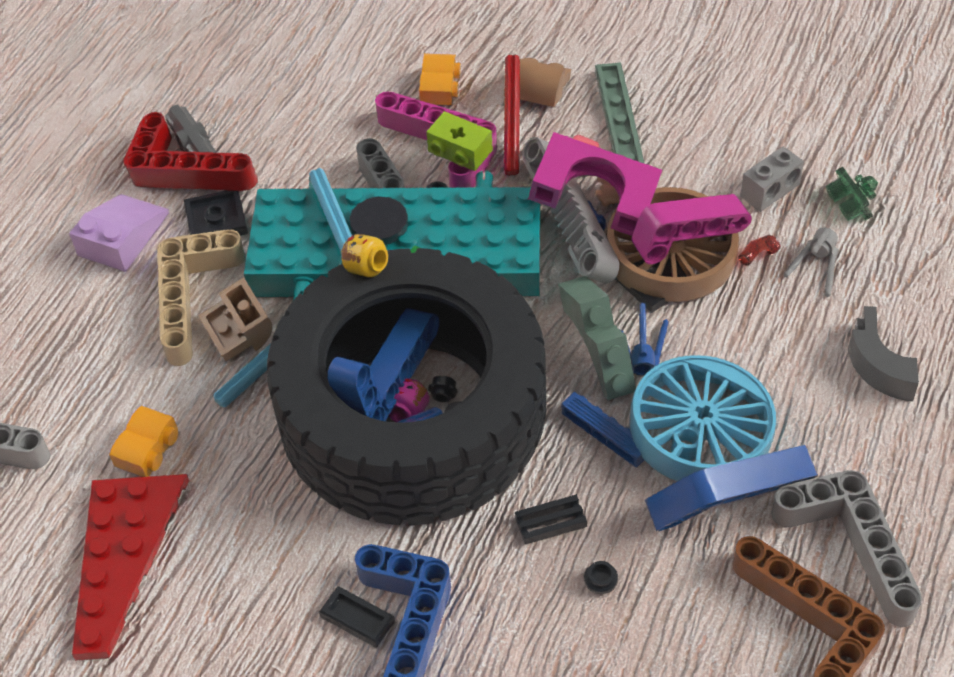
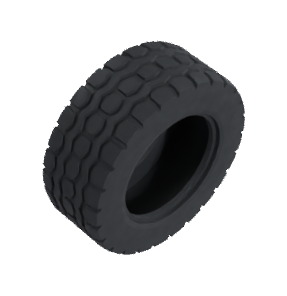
(420, 465)

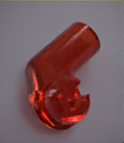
(758, 245)

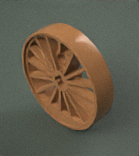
(686, 252)

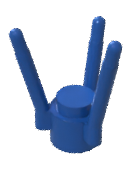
(642, 355)

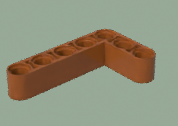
(813, 610)

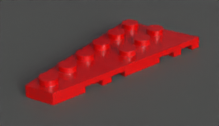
(120, 545)

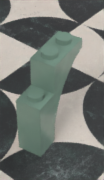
(606, 343)

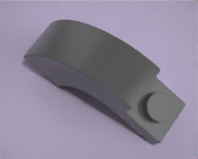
(878, 365)

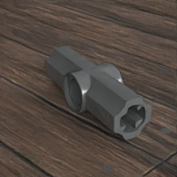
(188, 133)

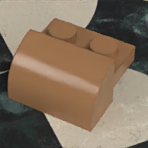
(542, 82)
(237, 321)

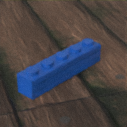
(602, 427)

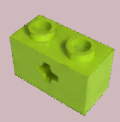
(459, 141)

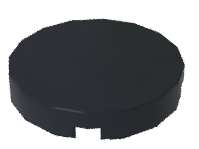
(379, 218)

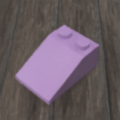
(116, 231)

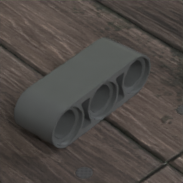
(377, 165)

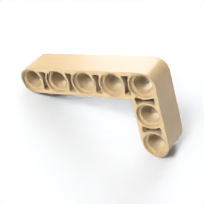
(176, 260)

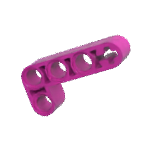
(686, 219)

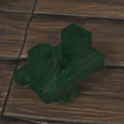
(857, 193)

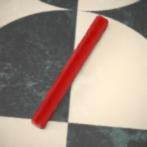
(512, 115)

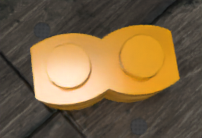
(438, 78)
(144, 441)

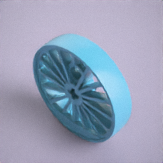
(697, 418)

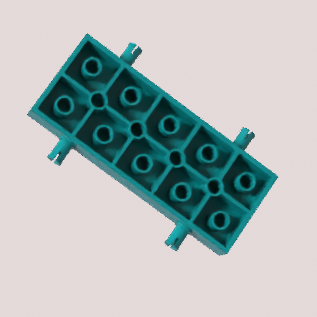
(486, 223)

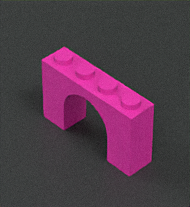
(571, 158)

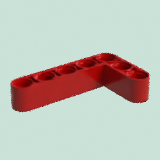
(155, 167)

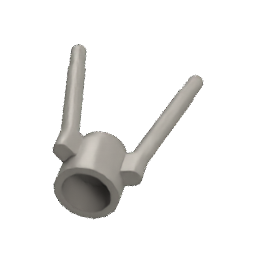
(821, 246)

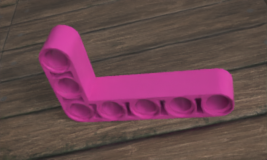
(416, 117)

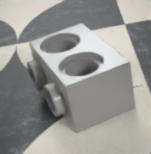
(771, 178)

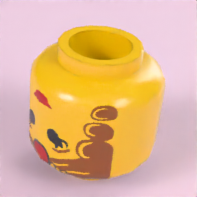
(364, 255)

